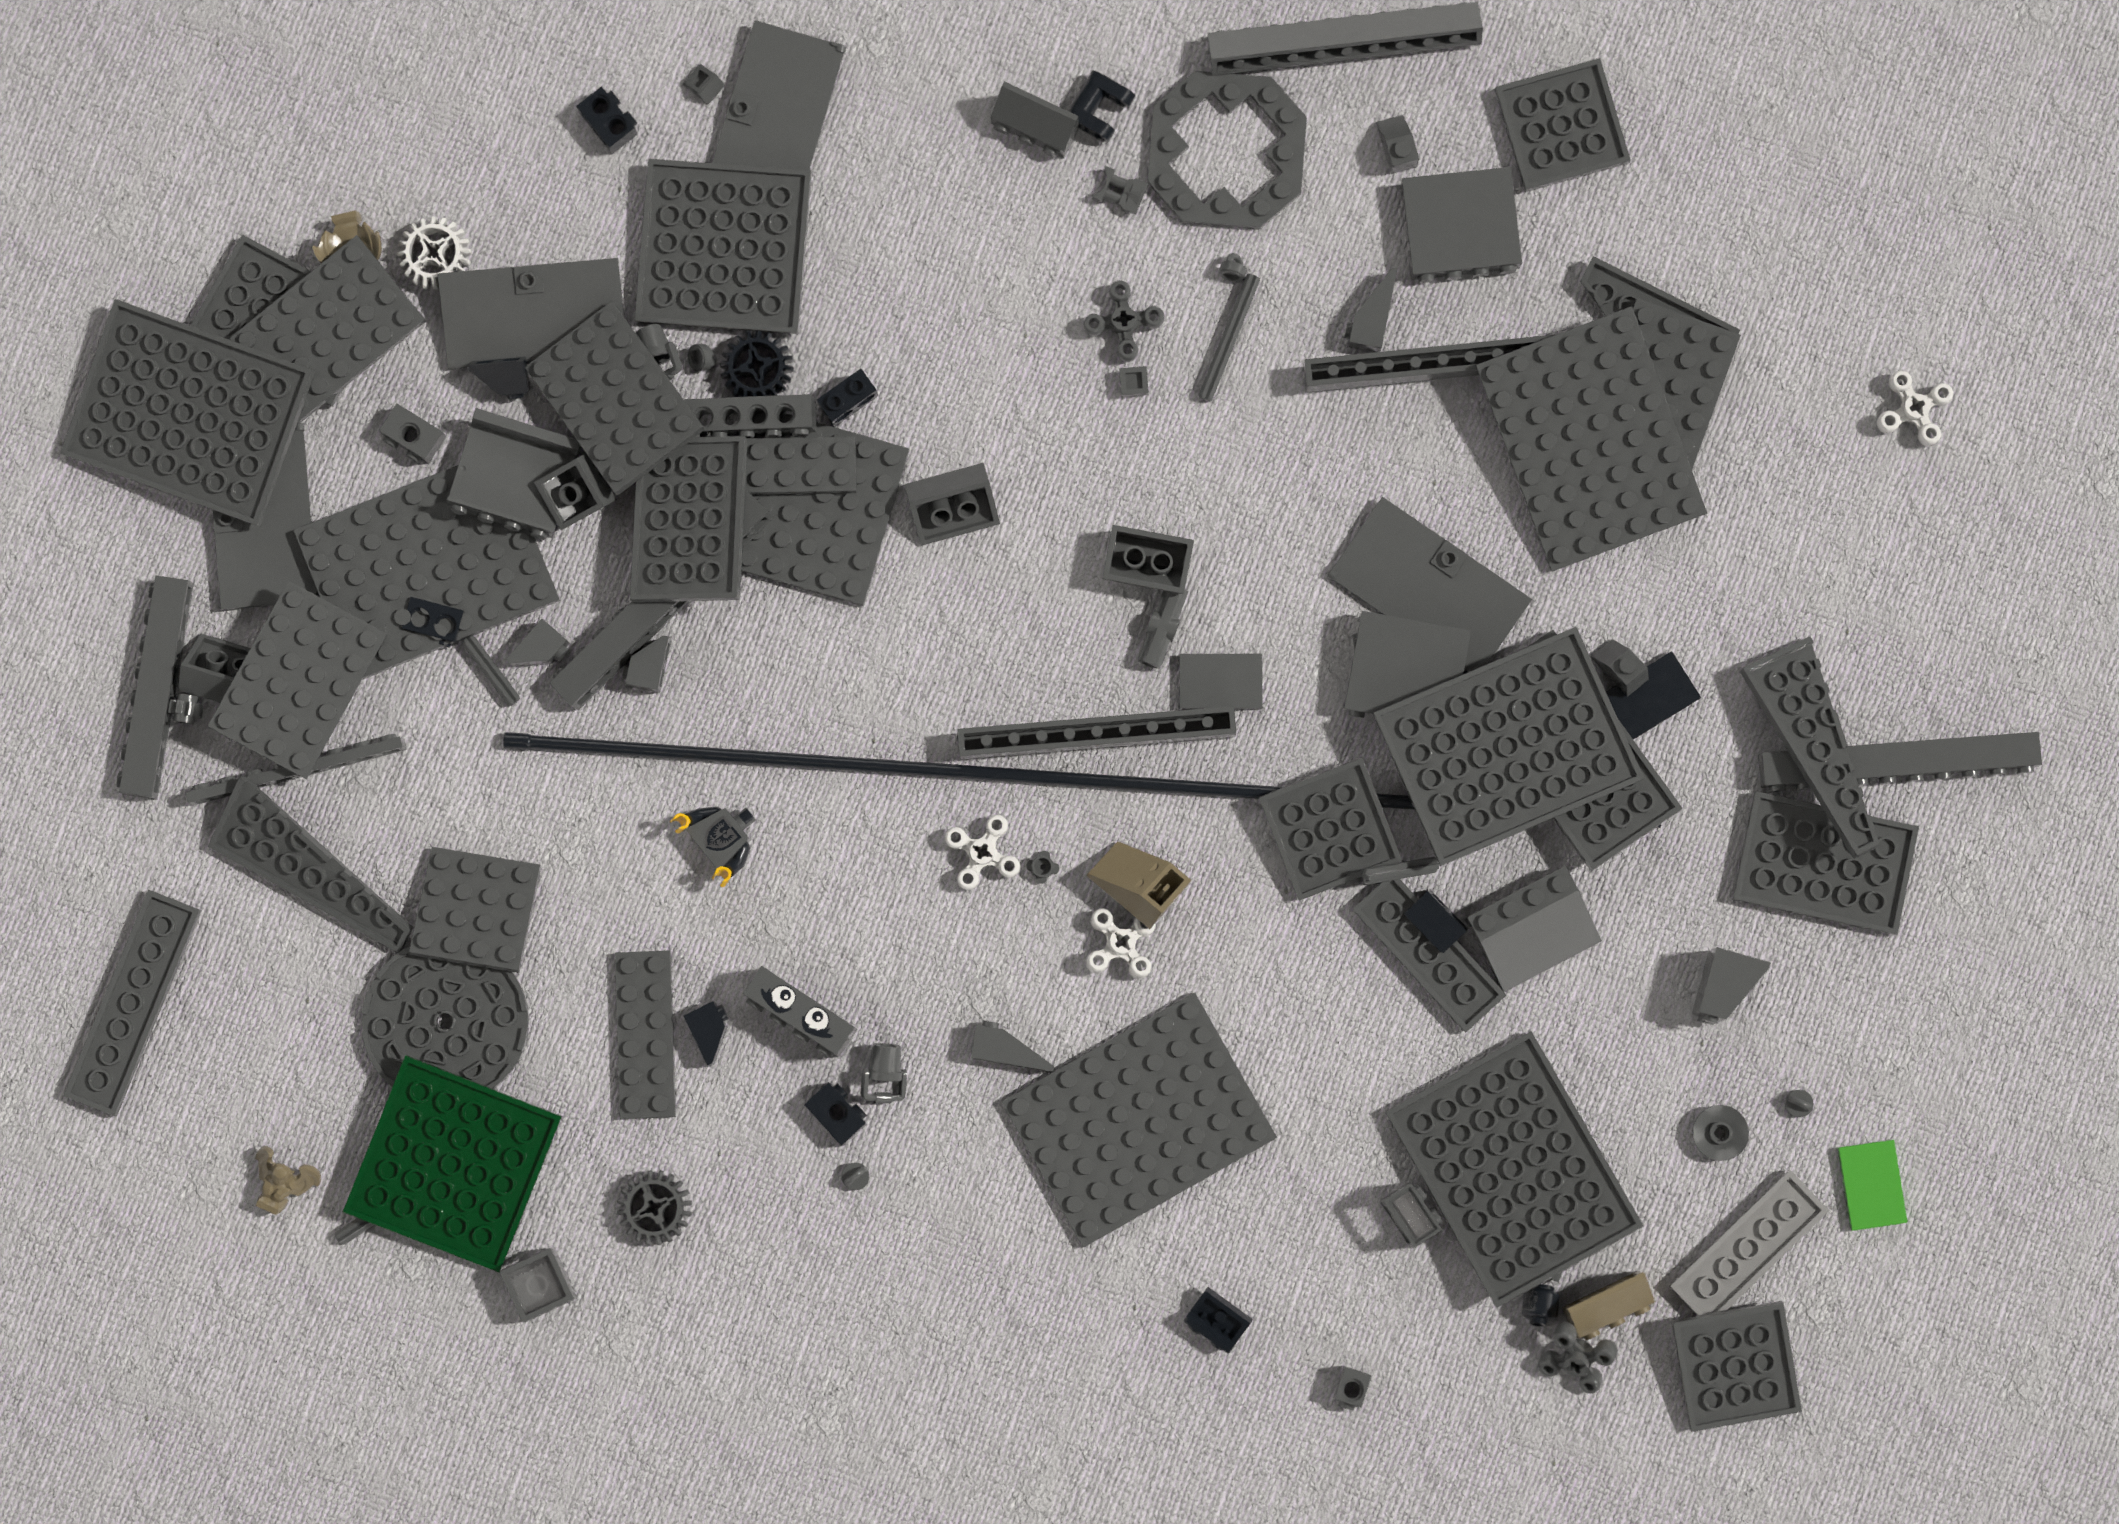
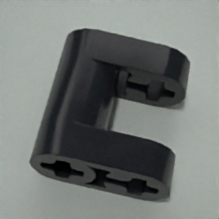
(1089, 98)

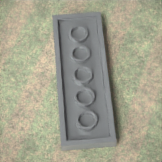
(1749, 1246)

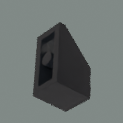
(504, 375)
(708, 1029)

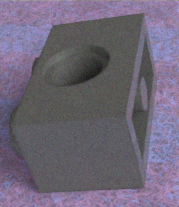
(400, 422)

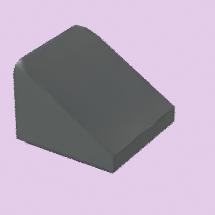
(704, 84)

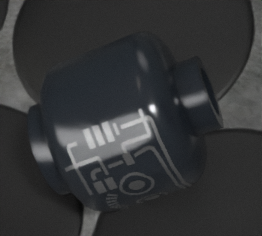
(1541, 1305)

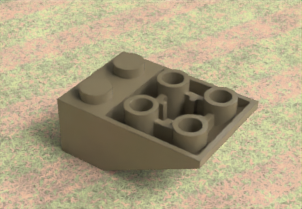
(1139, 881)

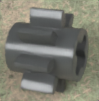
(185, 709)

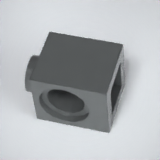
(1348, 1375)

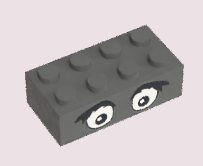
(800, 1011)

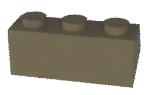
(1610, 1305)

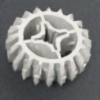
(442, 247)

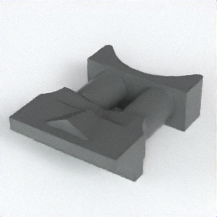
(1132, 195)

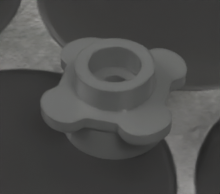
(1042, 859)

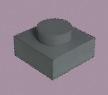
(1133, 381)

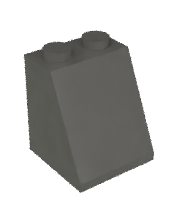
(1725, 984)

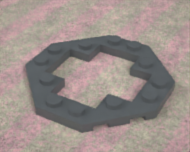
(1231, 92)

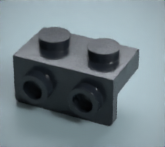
(1217, 1320)

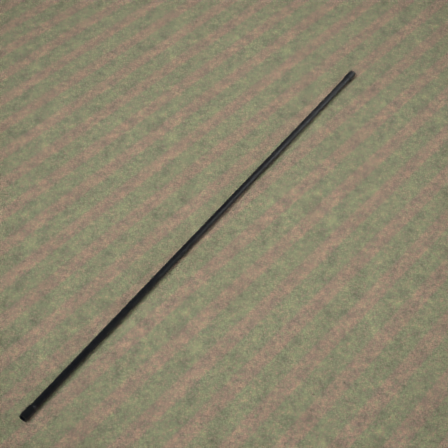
(527, 741)

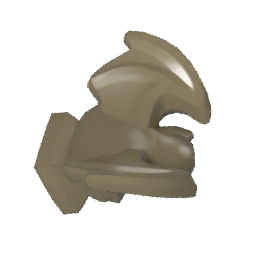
(347, 228)
(281, 1181)

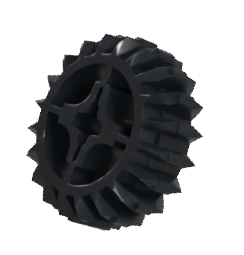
(767, 365)

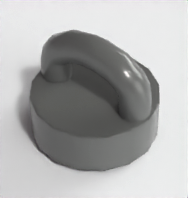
(1233, 270)
(701, 357)
(1799, 1103)
(855, 1176)

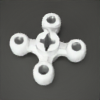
(1911, 398)
(989, 840)
(1110, 951)

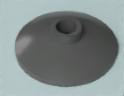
(1735, 1132)

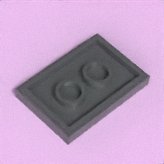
(1221, 681)

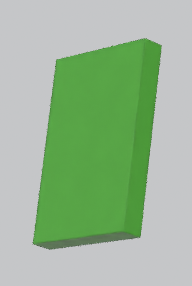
(1872, 1185)

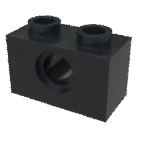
(820, 1107)

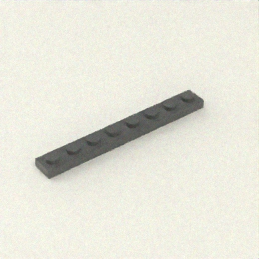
(334, 759)

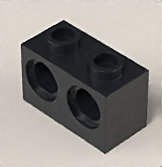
(603, 122)
(847, 397)
(436, 613)

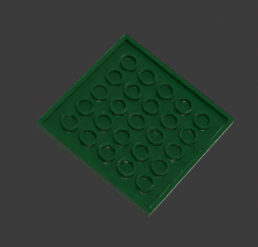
(452, 1163)

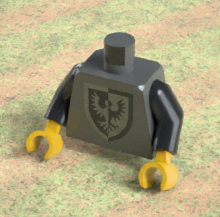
(719, 837)

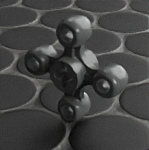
(1112, 323)
(1577, 1357)

